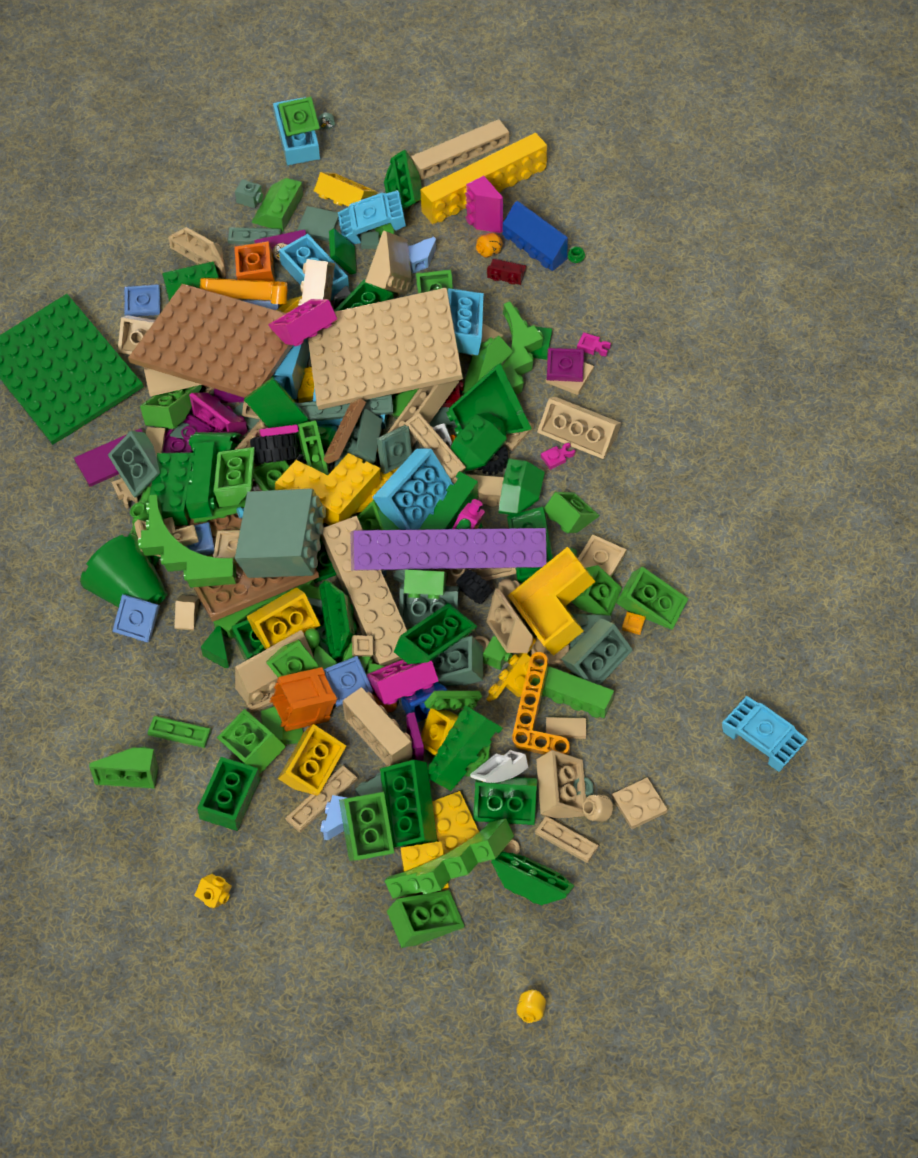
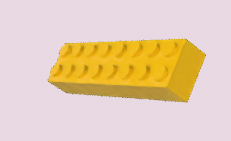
(501, 169)

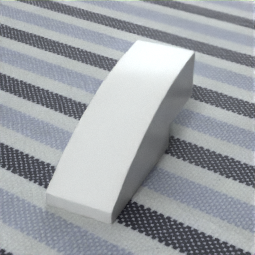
(501, 767)

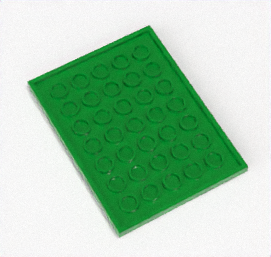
(63, 369)

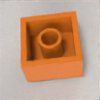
(254, 262)

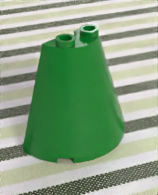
(492, 395)
(122, 569)

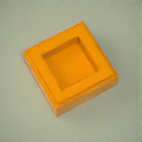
(633, 623)

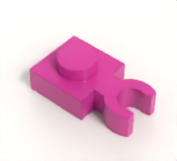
(592, 343)
(556, 457)

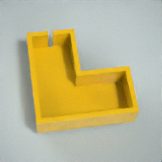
(340, 490)
(545, 596)

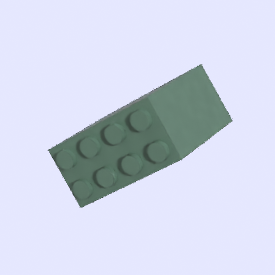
(280, 533)

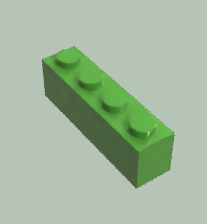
(576, 692)

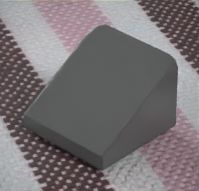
(341, 296)

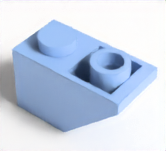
(421, 254)
(333, 824)

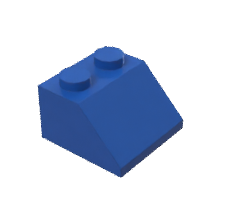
(416, 702)

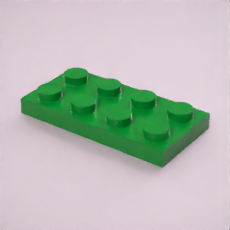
(531, 519)

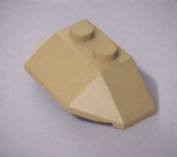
(198, 249)

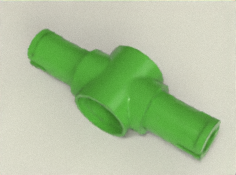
(138, 510)

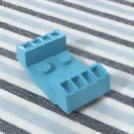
(371, 214)
(764, 731)

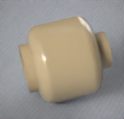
(597, 808)

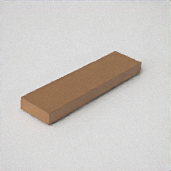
(344, 431)

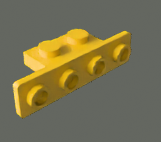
(513, 676)

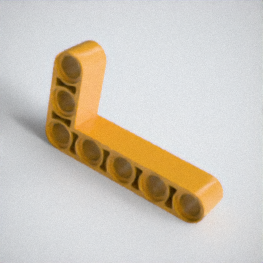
(247, 289)
(532, 711)

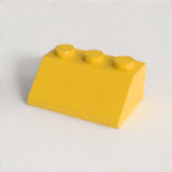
(341, 189)
(283, 618)
(312, 761)

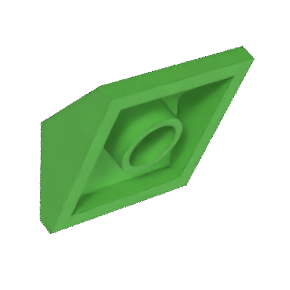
(298, 116)
(291, 659)
(272, 721)

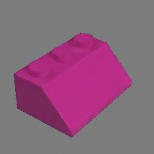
(484, 206)
(304, 321)
(215, 414)
(401, 680)

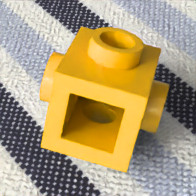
(213, 891)

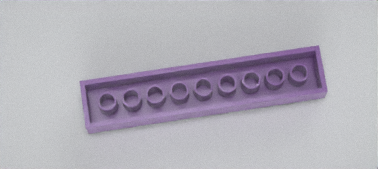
(447, 549)

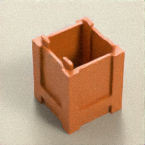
(303, 699)

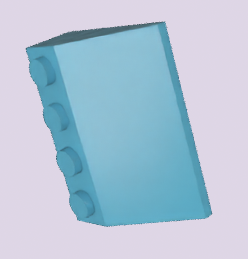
(413, 490)

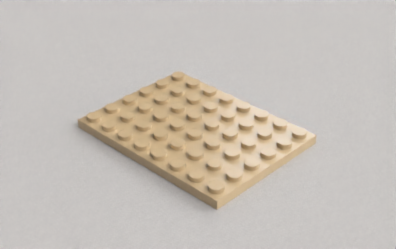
(385, 349)

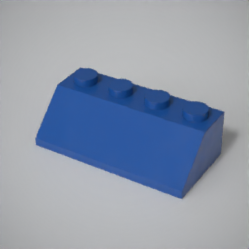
(535, 236)

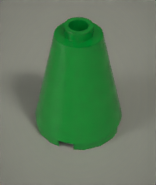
(223, 440)

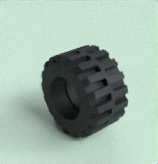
(275, 448)

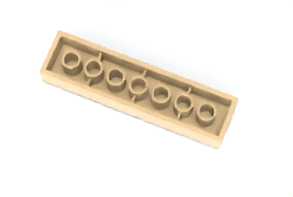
(367, 592)

